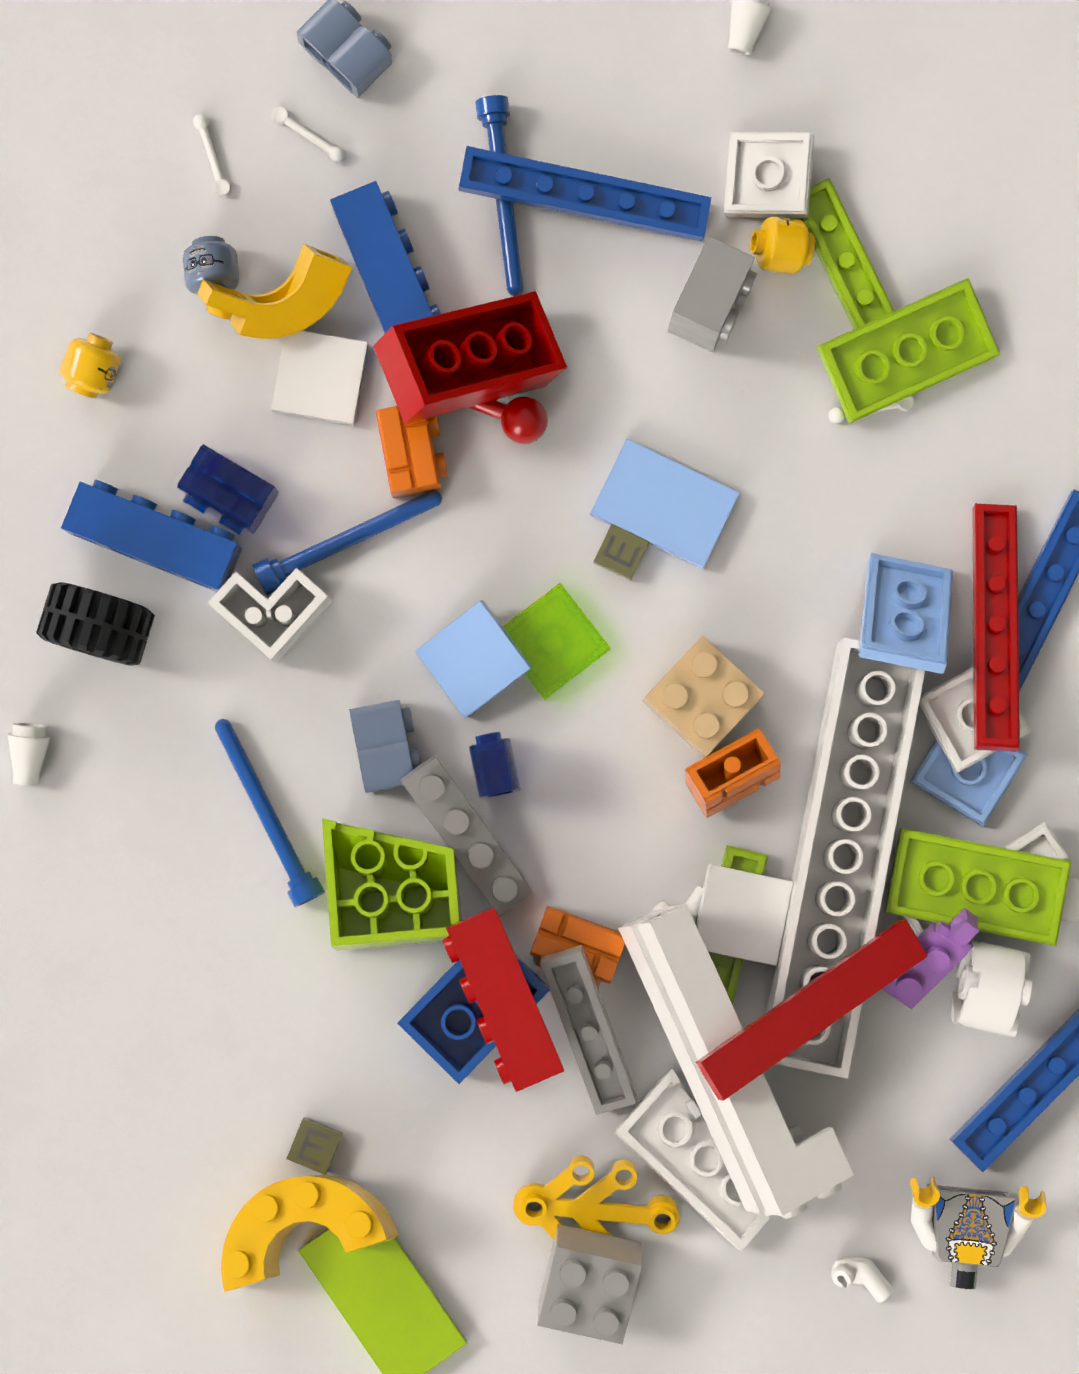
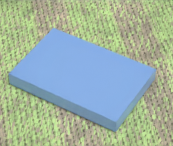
(664, 503)
(906, 613)

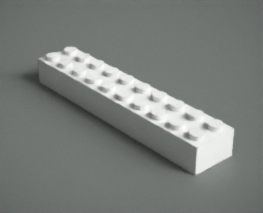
(846, 837)

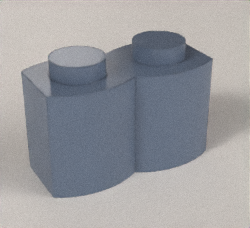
(345, 46)
(383, 744)

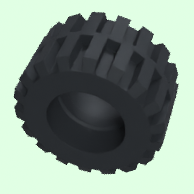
(95, 623)

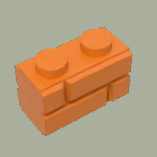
(410, 453)
(732, 773)
(564, 931)

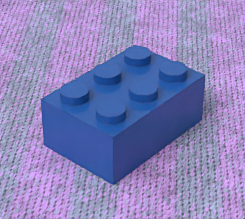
(447, 1023)

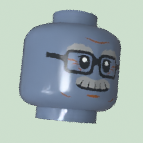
(210, 260)

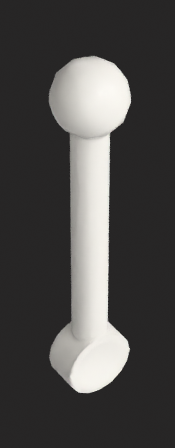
(281, 117)
(221, 185)
(837, 415)

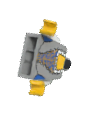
(971, 1225)

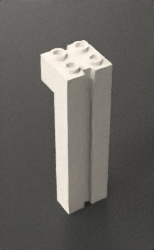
(767, 1162)

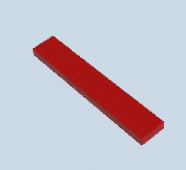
(995, 628)
(811, 1010)

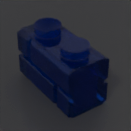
(227, 490)

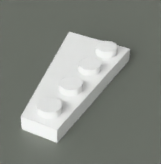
(678, 1146)

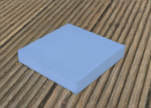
(473, 659)
(973, 790)

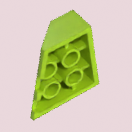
(387, 888)

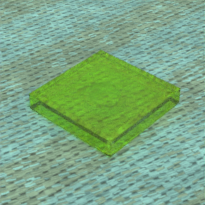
(556, 640)

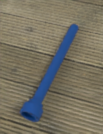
(493, 113)
(274, 573)
(301, 884)

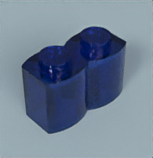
(494, 766)

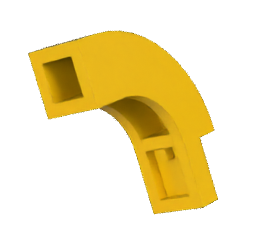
(290, 307)

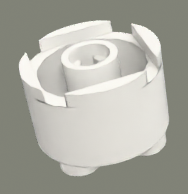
(991, 988)

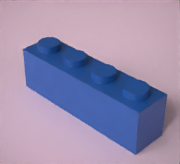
(382, 255)
(150, 536)

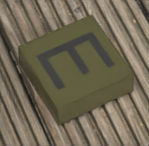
(621, 552)
(314, 1146)

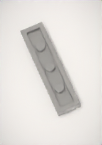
(466, 834)
(588, 1029)

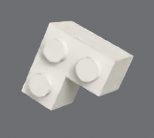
(271, 622)

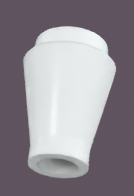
(746, 24)
(27, 750)

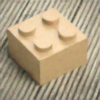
(703, 697)

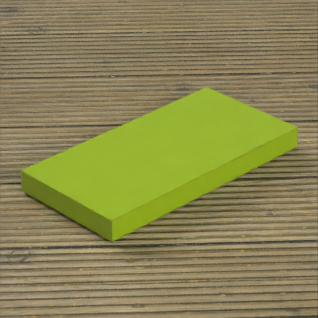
(908, 350)
(1005, 888)
(385, 1303)

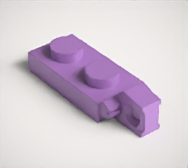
(945, 949)

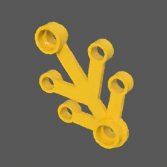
(588, 1207)

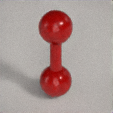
(521, 418)

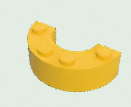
(271, 1214)

